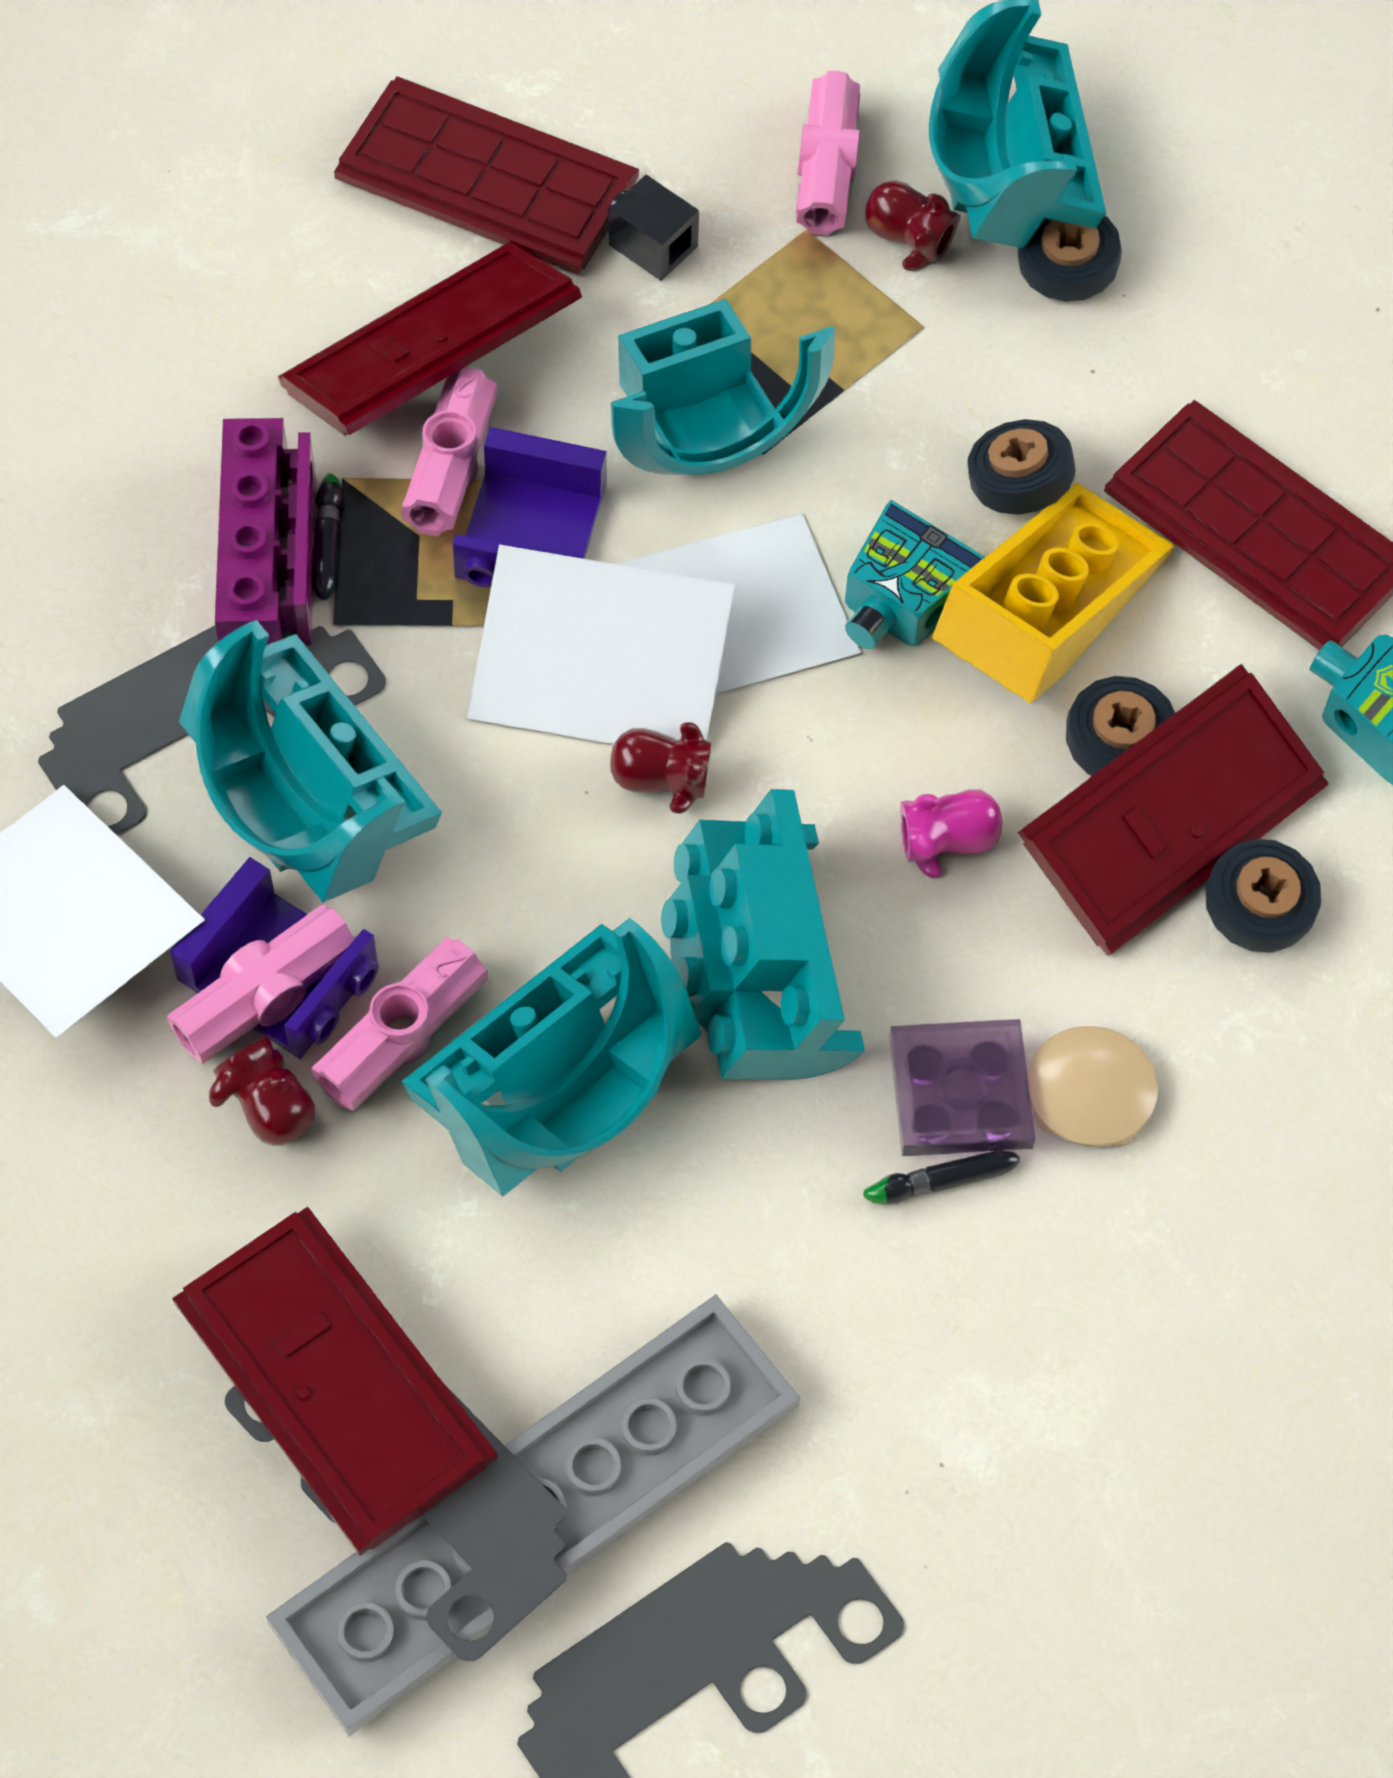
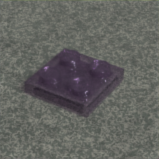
(961, 1087)

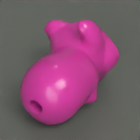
(951, 823)

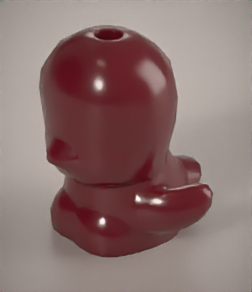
(910, 218)
(659, 763)
(269, 1095)

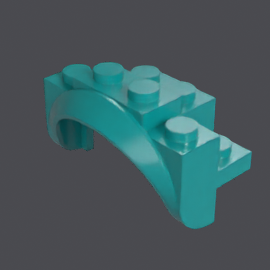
(1020, 156)
(316, 784)
(755, 925)
(551, 1063)

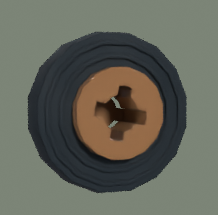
(1071, 259)
(1021, 466)
(1092, 718)
(1247, 913)

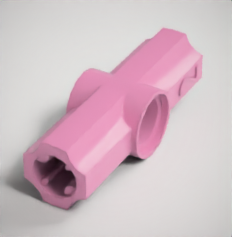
(828, 153)
(449, 451)
(261, 984)
(374, 1050)

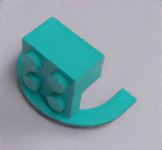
(694, 393)

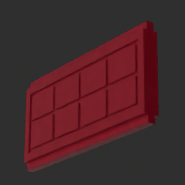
(485, 173)
(429, 338)
(1258, 526)
(1172, 807)
(334, 1380)

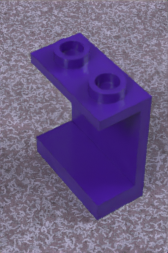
(531, 498)
(252, 912)

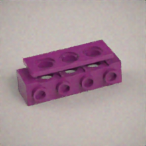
(251, 529)

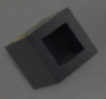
(653, 227)

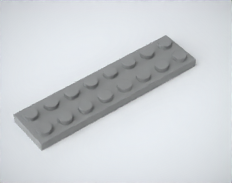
(602, 1454)

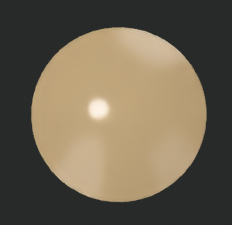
(1092, 1086)

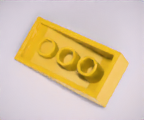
(1049, 591)

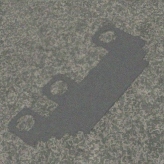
(142, 713)
(497, 1524)
(687, 1633)

